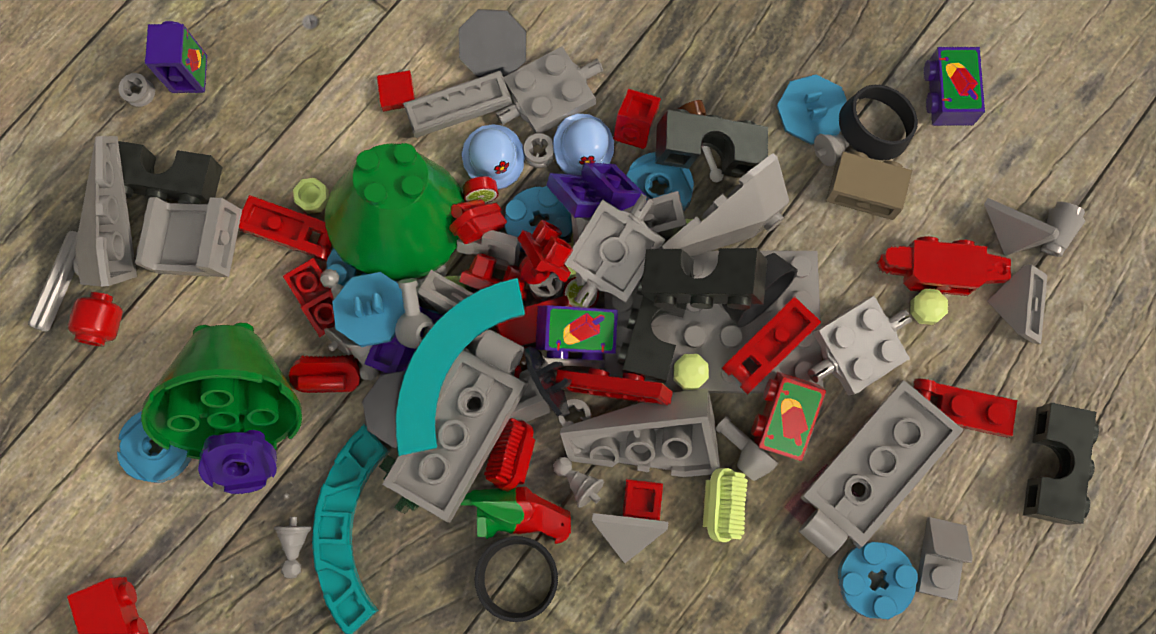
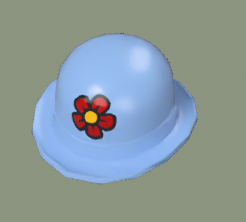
(581, 141)
(494, 153)

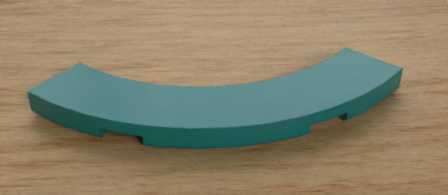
(438, 352)
(334, 526)

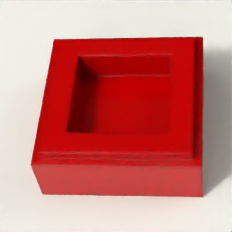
(395, 90)
(642, 499)

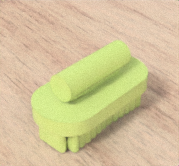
(725, 505)

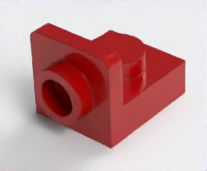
(636, 118)

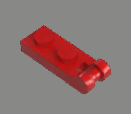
(285, 227)
(772, 344)
(971, 408)

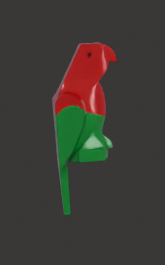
(518, 513)

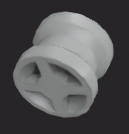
(555, 290)

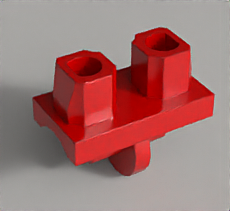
(544, 254)
(480, 274)

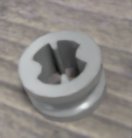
(138, 80)
(542, 139)
(579, 406)

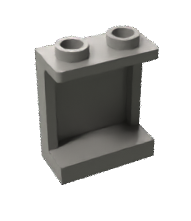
(189, 237)

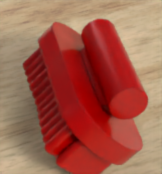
(475, 220)
(325, 374)
(511, 455)

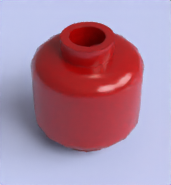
(95, 319)

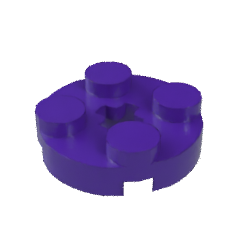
(222, 452)

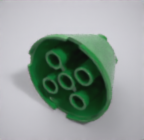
(393, 213)
(219, 387)

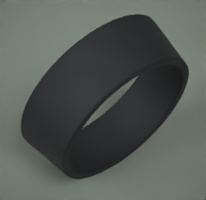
(862, 139)
(778, 279)
(480, 579)

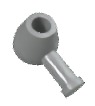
(412, 321)
(753, 460)

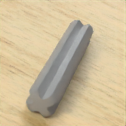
(55, 285)

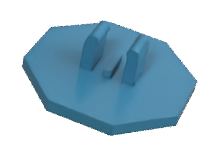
(811, 108)
(368, 309)

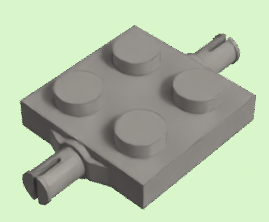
(549, 90)
(613, 250)
(860, 346)

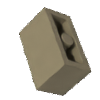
(869, 185)

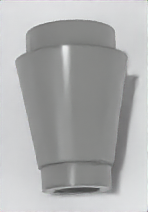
(1068, 221)

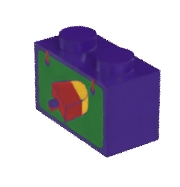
(176, 57)
(955, 86)
(576, 330)

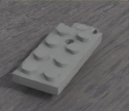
(464, 437)
(885, 456)

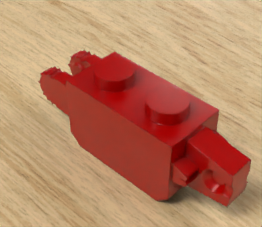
(944, 266)

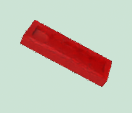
(629, 387)

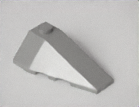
(740, 215)
(104, 231)
(650, 436)

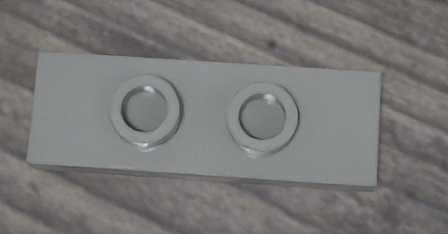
(457, 104)

